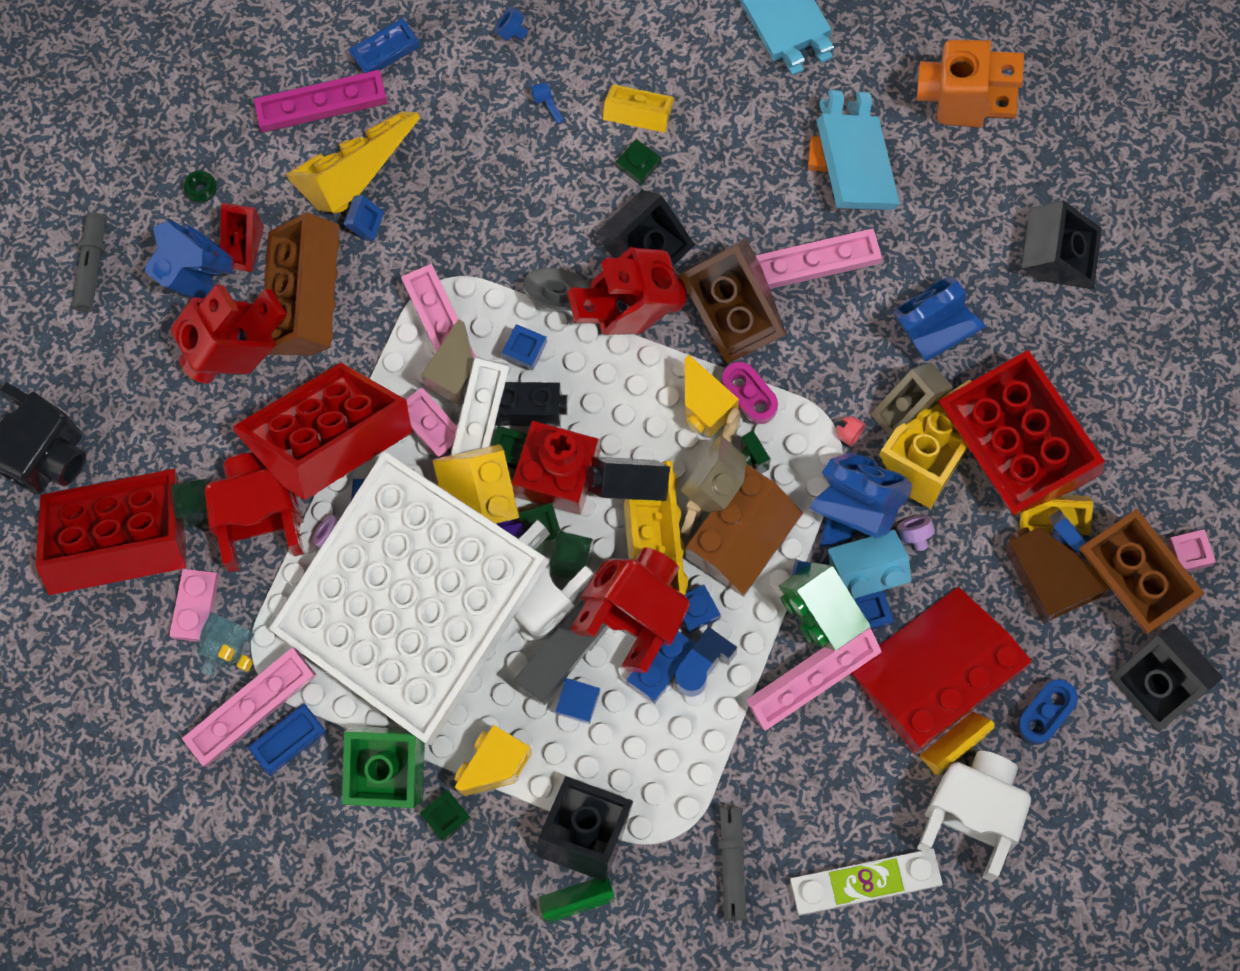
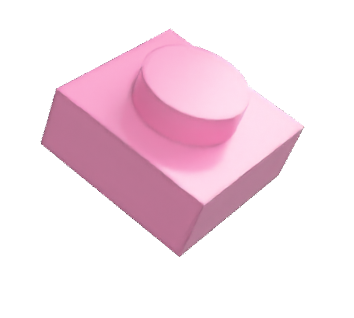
(1192, 550)

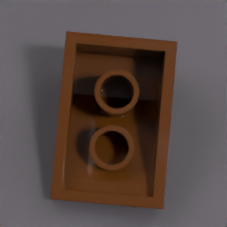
(734, 300)

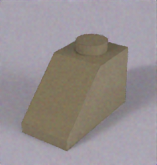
(451, 365)
(914, 393)
(716, 476)

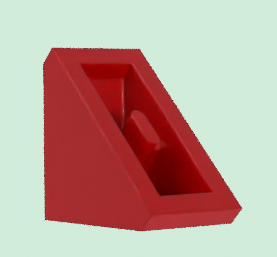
(240, 234)

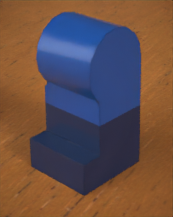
(701, 660)

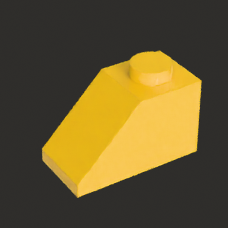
(705, 399)

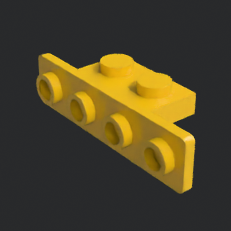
(657, 527)

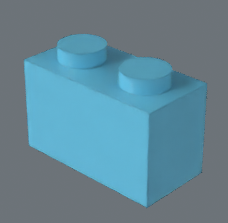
(871, 564)

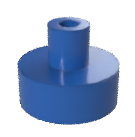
(510, 25)

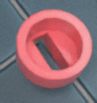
(852, 430)

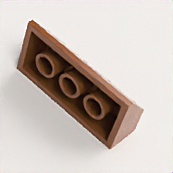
(303, 278)

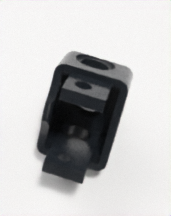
(38, 443)

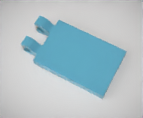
(789, 27)
(856, 154)

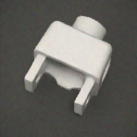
(545, 604)
(981, 805)

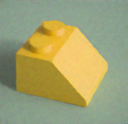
(480, 481)

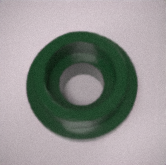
(197, 178)

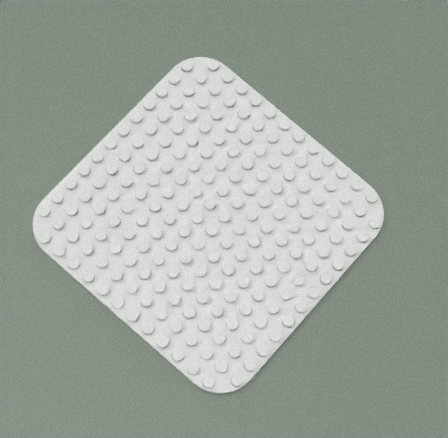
(634, 402)

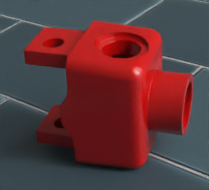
(639, 279)
(210, 330)
(250, 505)
(635, 599)

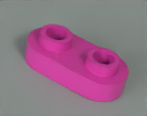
(753, 392)

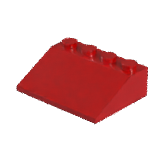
(325, 429)
(1023, 434)
(109, 533)
(940, 668)

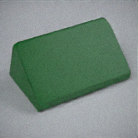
(576, 899)

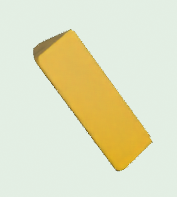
(638, 108)
(1074, 507)
(957, 742)

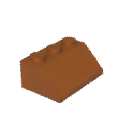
(745, 536)
(1142, 572)

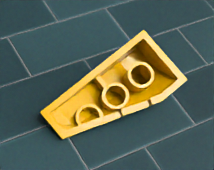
(338, 177)
(925, 452)

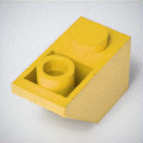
(495, 763)

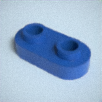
(1047, 713)

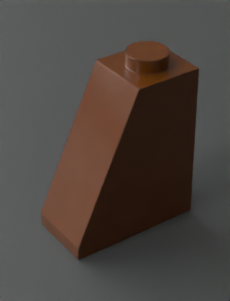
(1053, 573)

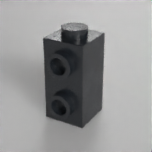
(531, 402)
(628, 478)

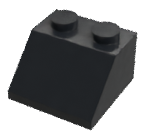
(646, 224)
(1061, 246)
(1166, 677)
(584, 828)

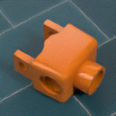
(971, 83)

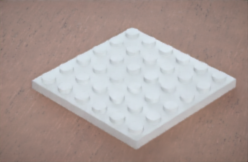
(408, 597)

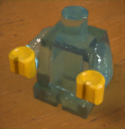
(222, 644)

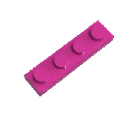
(320, 101)

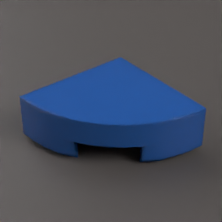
(835, 533)

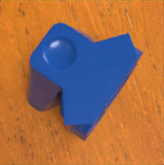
(186, 259)
(938, 318)
(862, 494)

